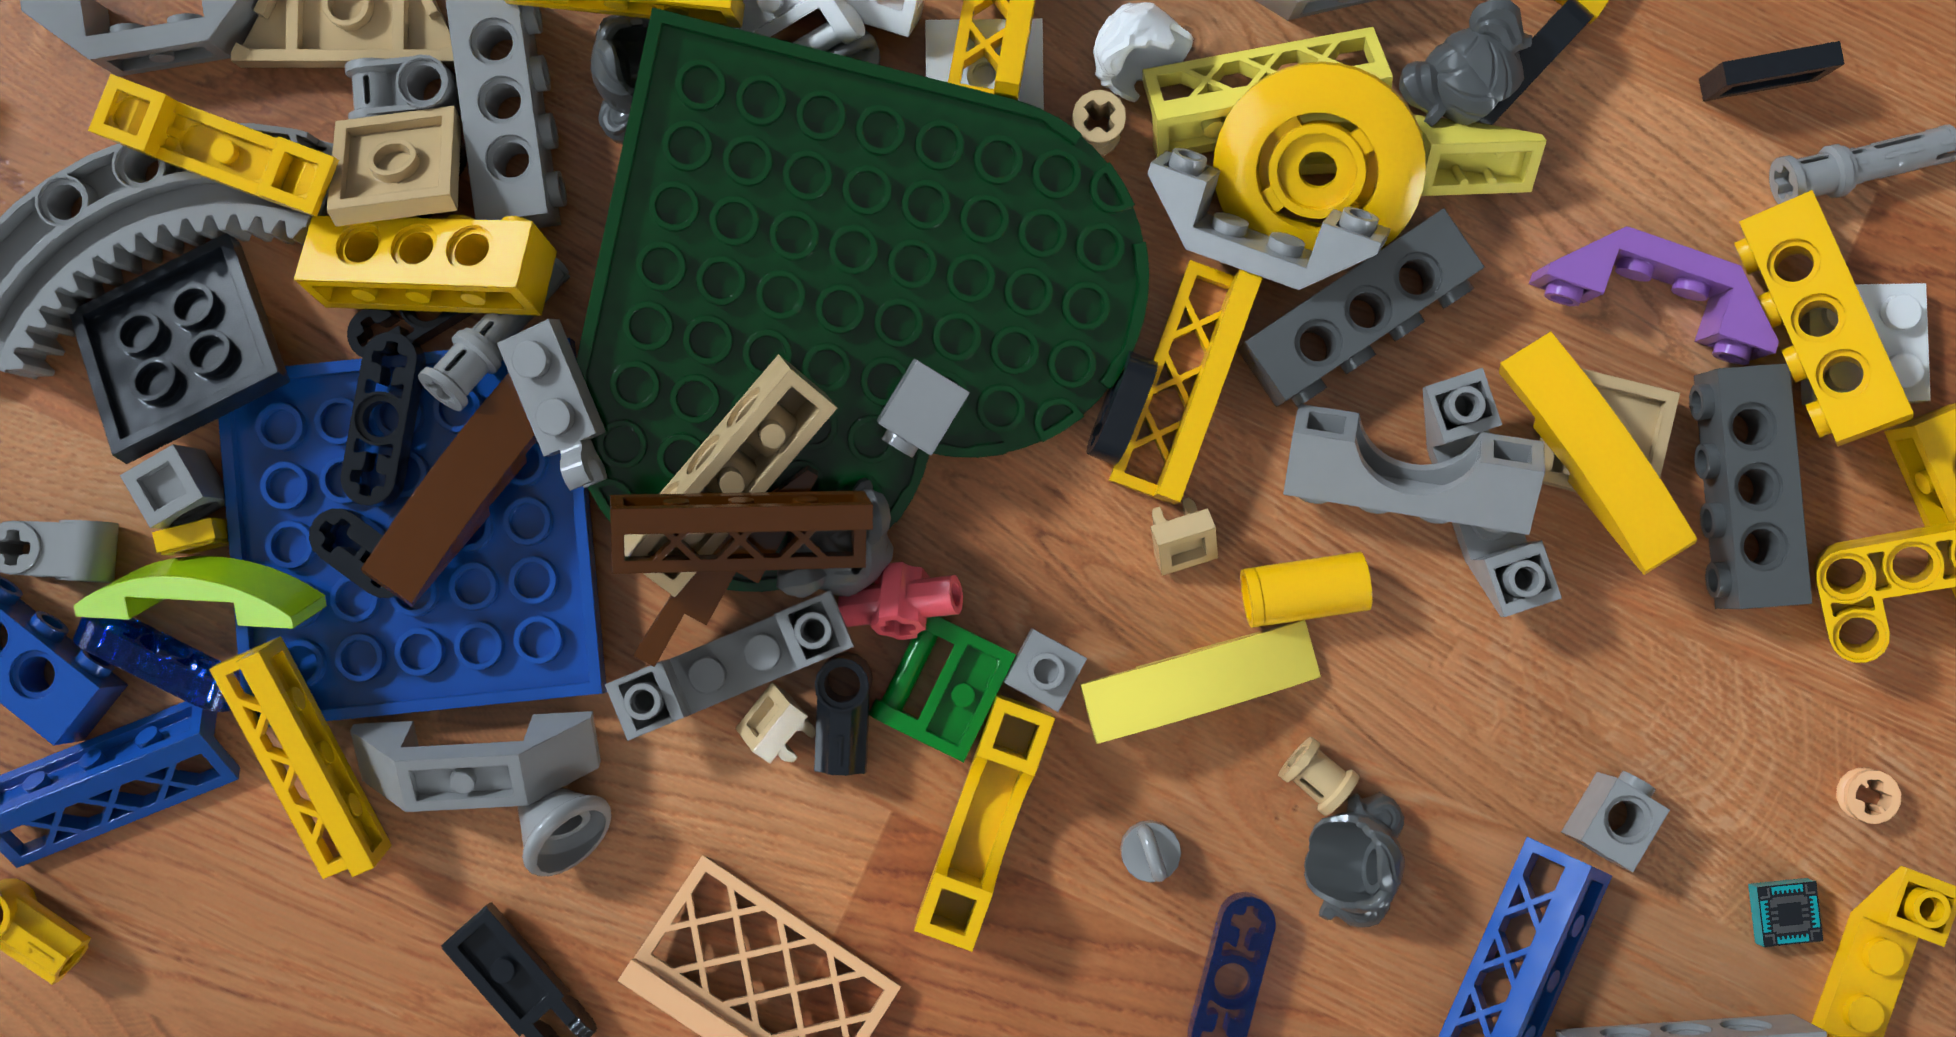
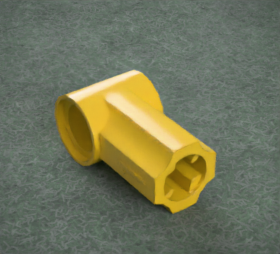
(37, 934)

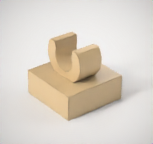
(1183, 540)
(773, 723)

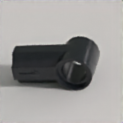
(842, 720)

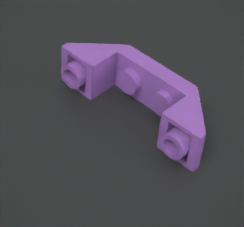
(1732, 318)

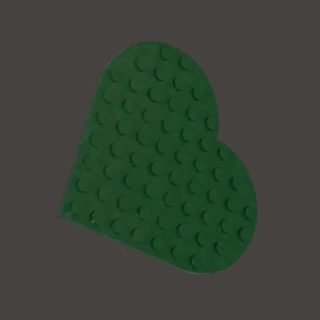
(849, 229)

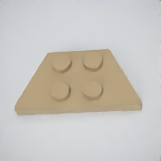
(342, 30)

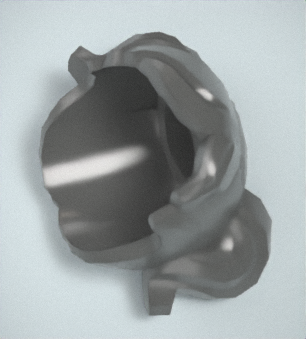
(1471, 68)
(615, 69)
(844, 580)
(1357, 860)

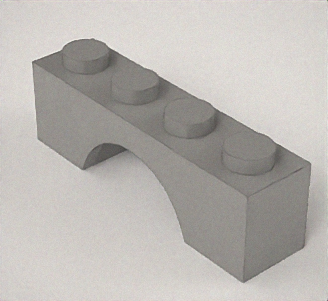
(1485, 486)

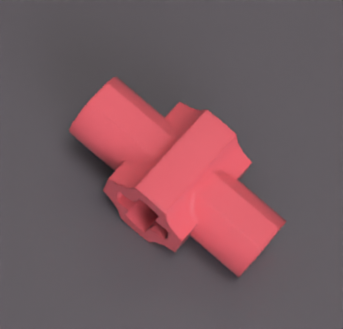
(902, 601)

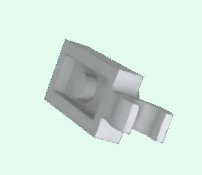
(556, 400)

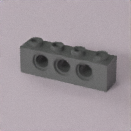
(1431, 249)
(1771, 461)

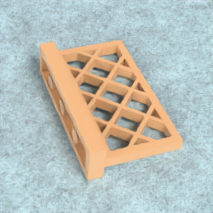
(714, 1017)

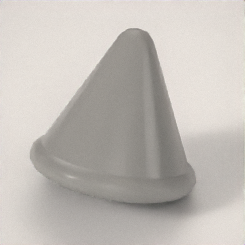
(562, 830)

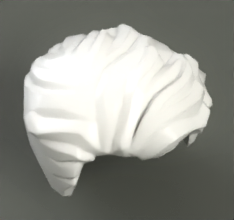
(1135, 40)

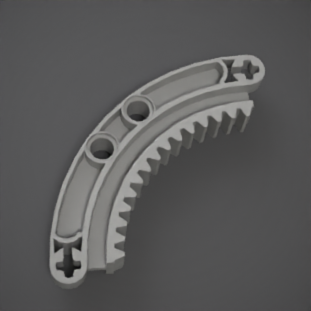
(60, 260)

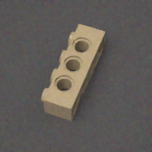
(743, 454)

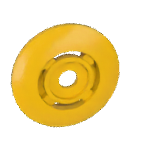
(1265, 140)

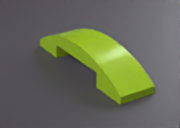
(258, 592)

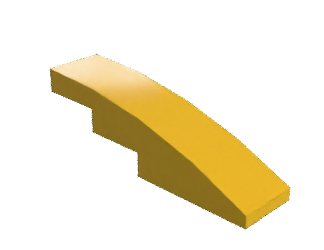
(1599, 453)

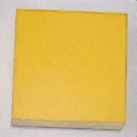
(192, 537)

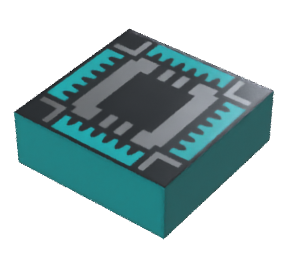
(1785, 912)

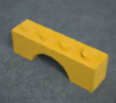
(983, 822)

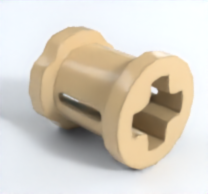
(1098, 105)
(1319, 776)

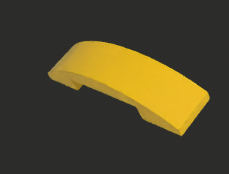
(213, 146)

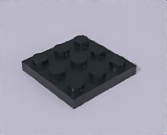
(177, 348)

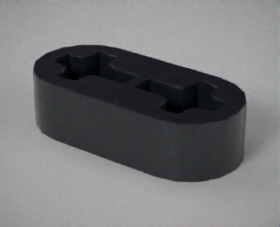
(1122, 409)
(343, 558)

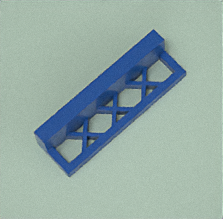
(98, 768)
(1545, 960)

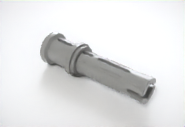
(1839, 169)
(477, 351)

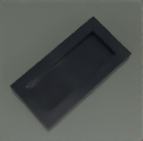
(1771, 71)

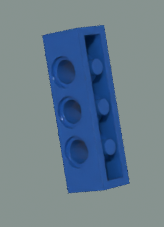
(82, 682)

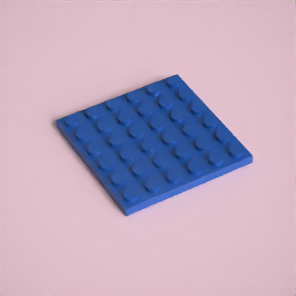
(496, 626)

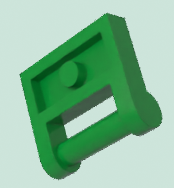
(960, 693)

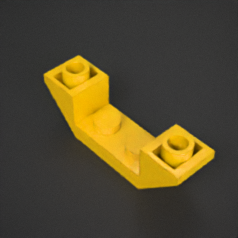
(1879, 951)

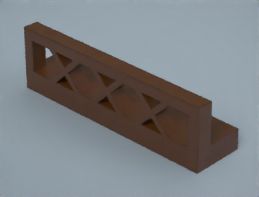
(739, 516)

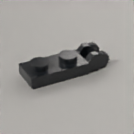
(514, 976)

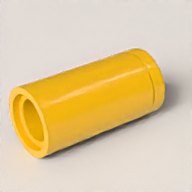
(1306, 589)

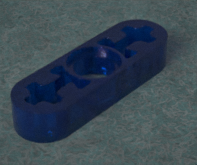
(154, 659)
(1257, 940)

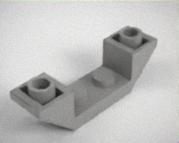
(140, 48)
(1186, 193)
(1507, 567)
(729, 665)
(476, 775)

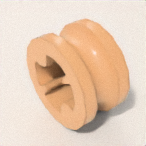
(1881, 782)

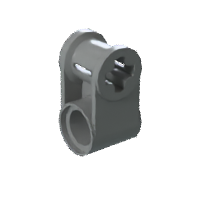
(399, 85)
(60, 549)

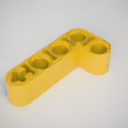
(1880, 582)

